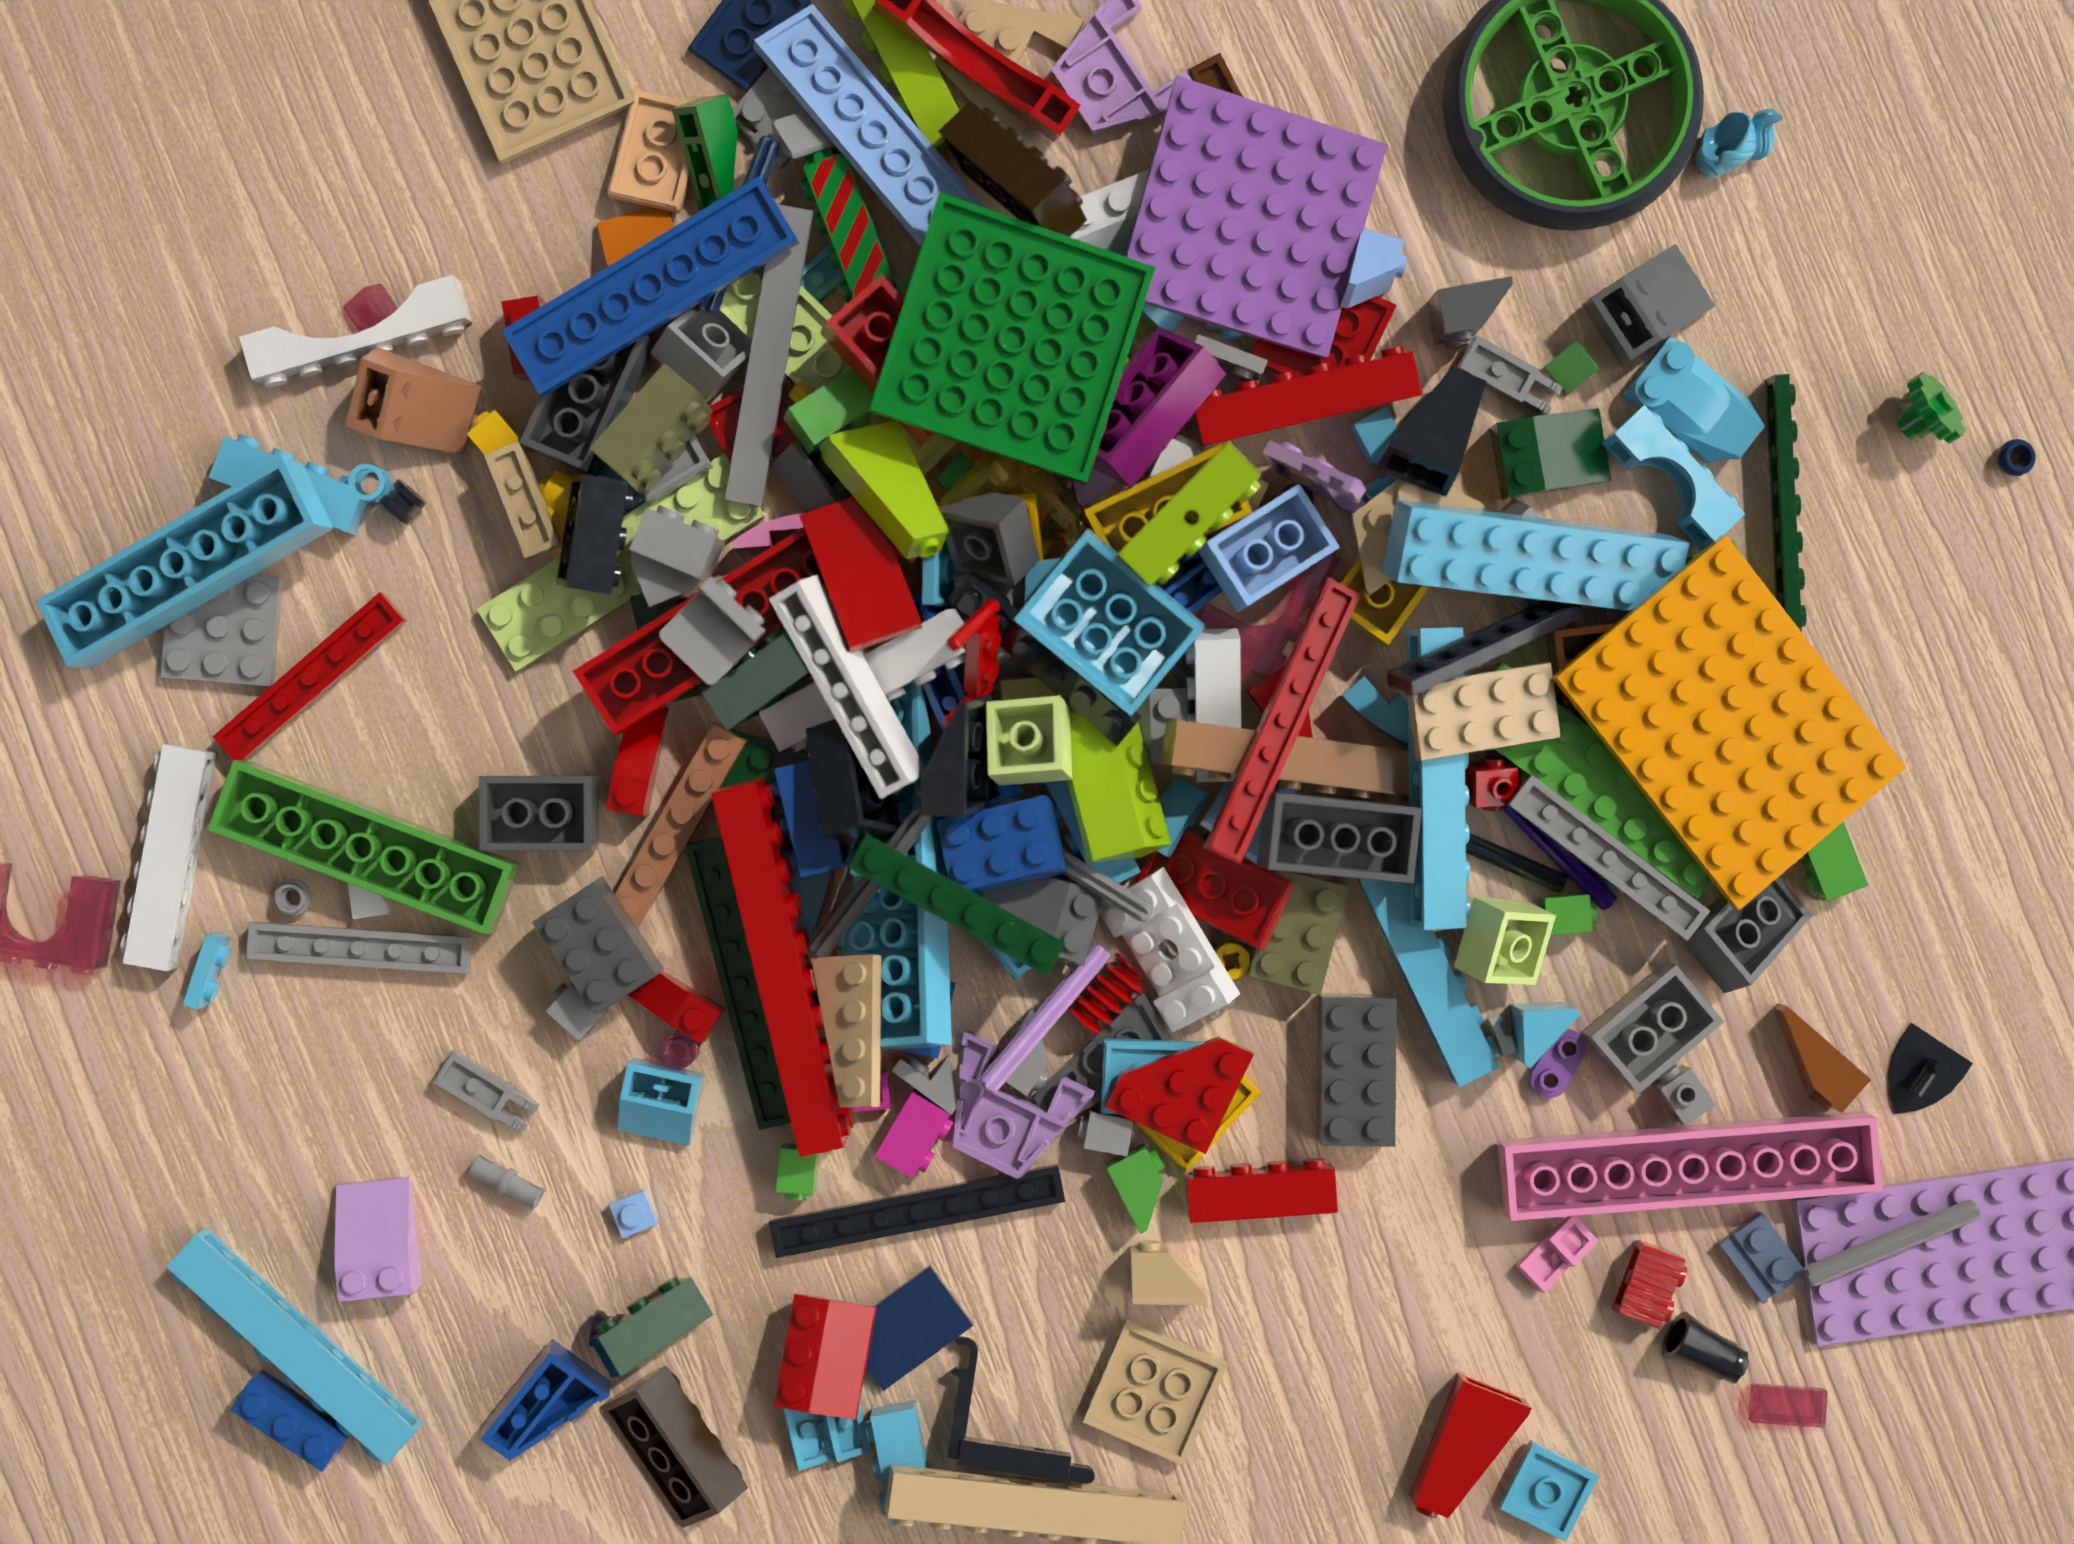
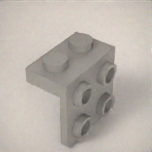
(712, 631)

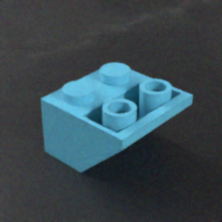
(660, 1101)

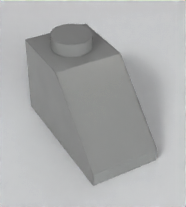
(1031, 1071)

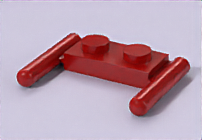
(982, 642)

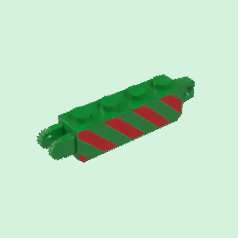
(845, 221)

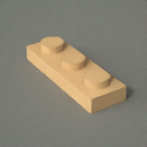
(523, 500)

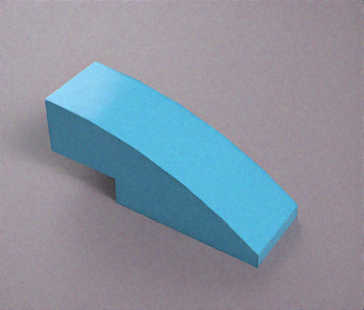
(1384, 716)

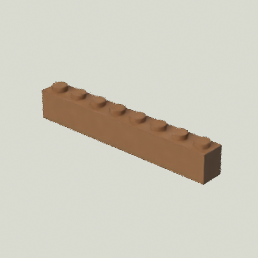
(1311, 760)

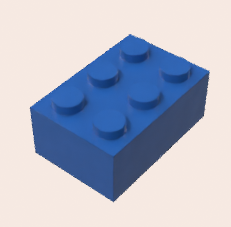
(1003, 845)

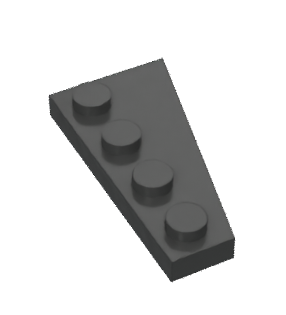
(1085, 1068)

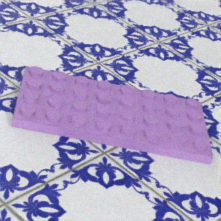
(1990, 1270)

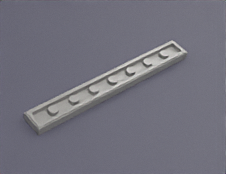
(768, 365)

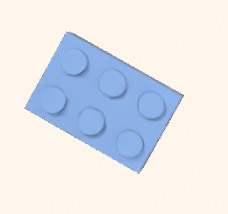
(1268, 548)

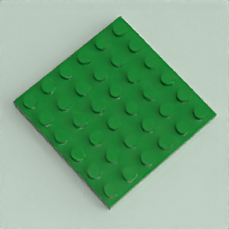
(1012, 338)

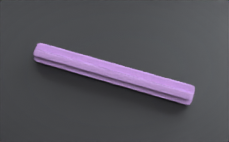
(1043, 1019)

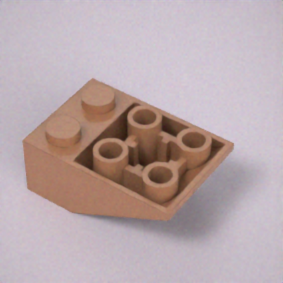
(412, 403)

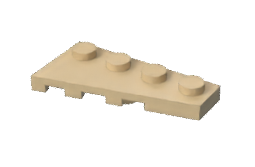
(852, 1023)

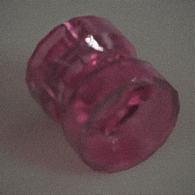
(683, 1046)

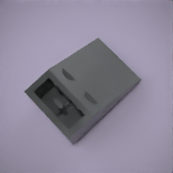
(1648, 305)

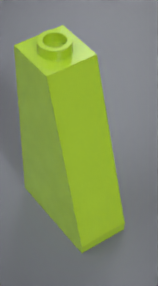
(889, 485)

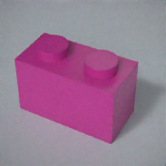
(913, 1134)

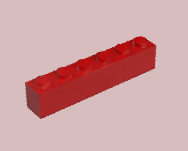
(1308, 397)

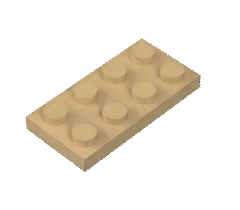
(1485, 712)

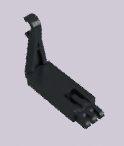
(1002, 1455)

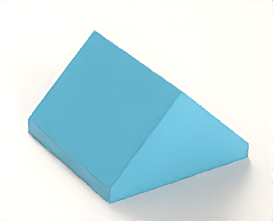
(1538, 1027)

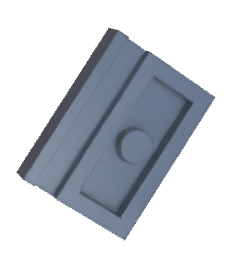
(1761, 1257)

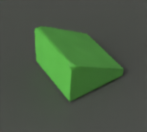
(1571, 367)

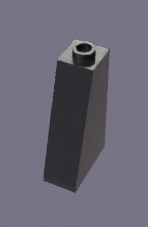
(1436, 435)

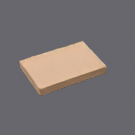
(650, 156)

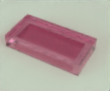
(1788, 1405)

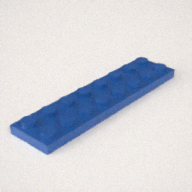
(650, 286)

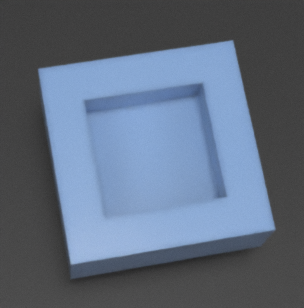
(633, 1213)

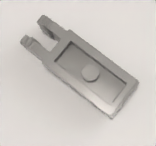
(1507, 374)
(483, 1089)

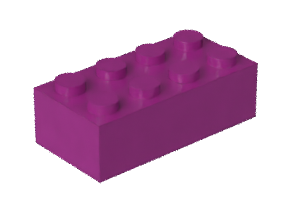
(1154, 402)

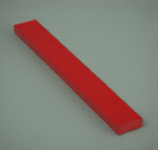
(1281, 721)

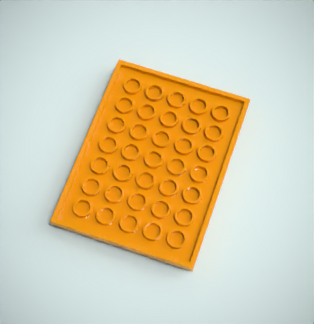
(1729, 722)

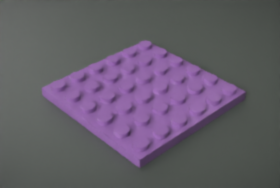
(1253, 216)

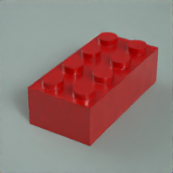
(864, 333)

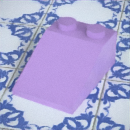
(376, 1240)

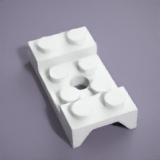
(1186, 983)

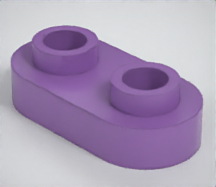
(1559, 1064)

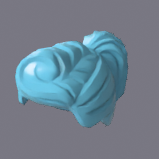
(1736, 141)

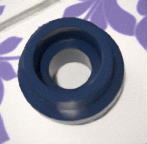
(2026, 454)

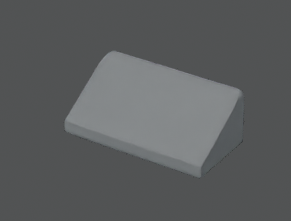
(799, 135)

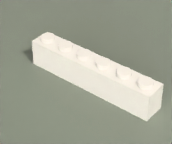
(894, 665)
(848, 686)
(168, 857)

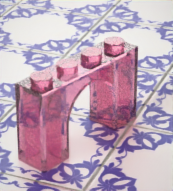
(1263, 644)
(84, 935)

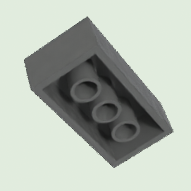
(582, 409)
(1339, 837)
(1356, 1070)

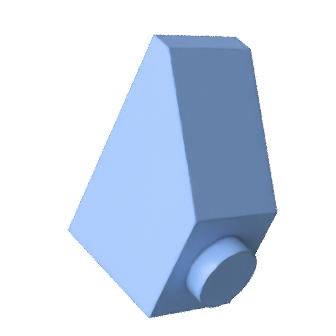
(1374, 267)

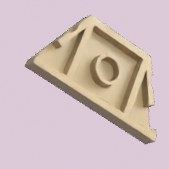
(1374, 519)

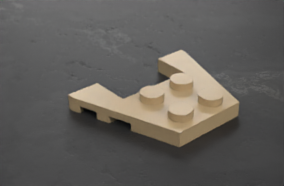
(1009, 32)

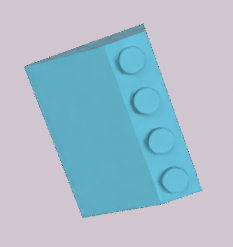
(1109, 622)

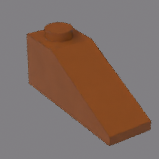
(1821, 1066)

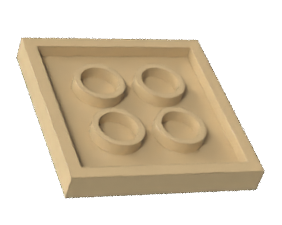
(1154, 1392)

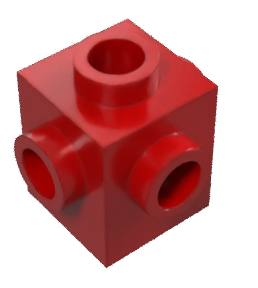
(1491, 783)

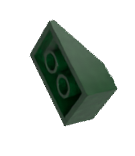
(1549, 453)

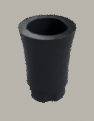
(1703, 1349)

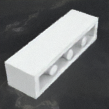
(1215, 682)

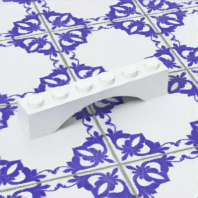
(429, 310)

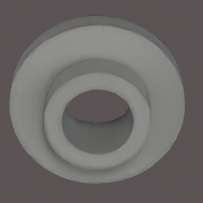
(281, 897)

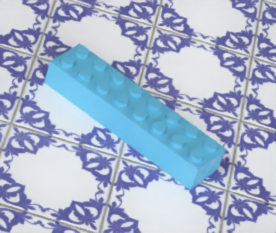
(1528, 556)
(185, 564)

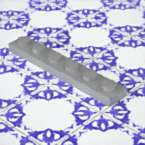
(1608, 857)
(359, 947)

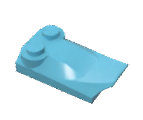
(1695, 403)

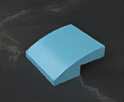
(824, 1438)

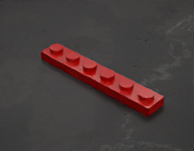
(309, 678)

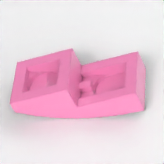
(762, 535)
(1556, 1253)

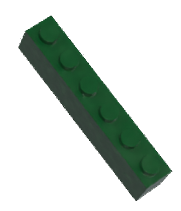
(954, 903)

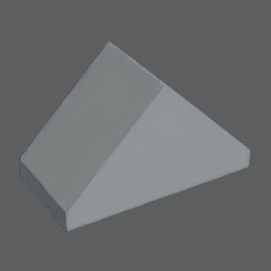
(662, 583)

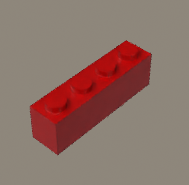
(1261, 1192)

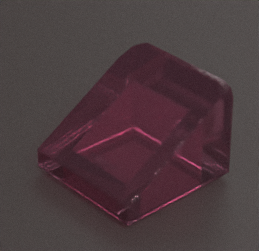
(370, 307)

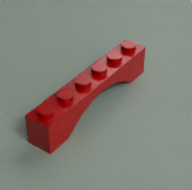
(1007, 82)

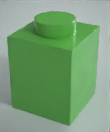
(1572, 911)
(796, 1175)

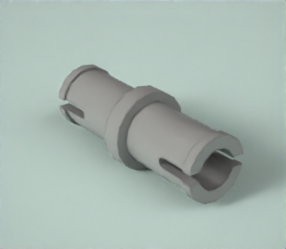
(506, 1182)

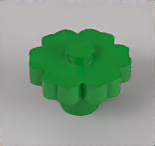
(1930, 411)

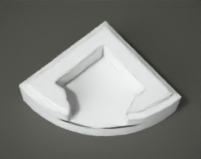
(366, 903)
(1503, 1041)

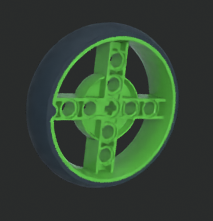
(1615, 195)

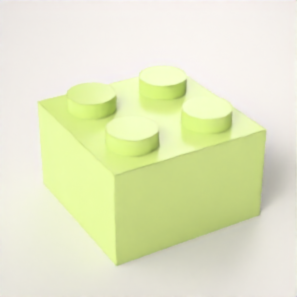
(1029, 740)
(1504, 941)

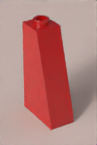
(1465, 1442)

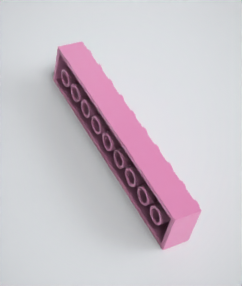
(1689, 1165)

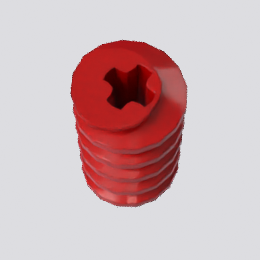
(1107, 995)

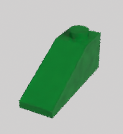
(709, 146)

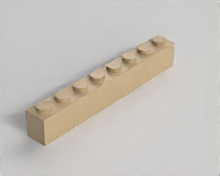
(1033, 1506)

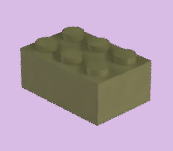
(652, 429)
(1303, 936)

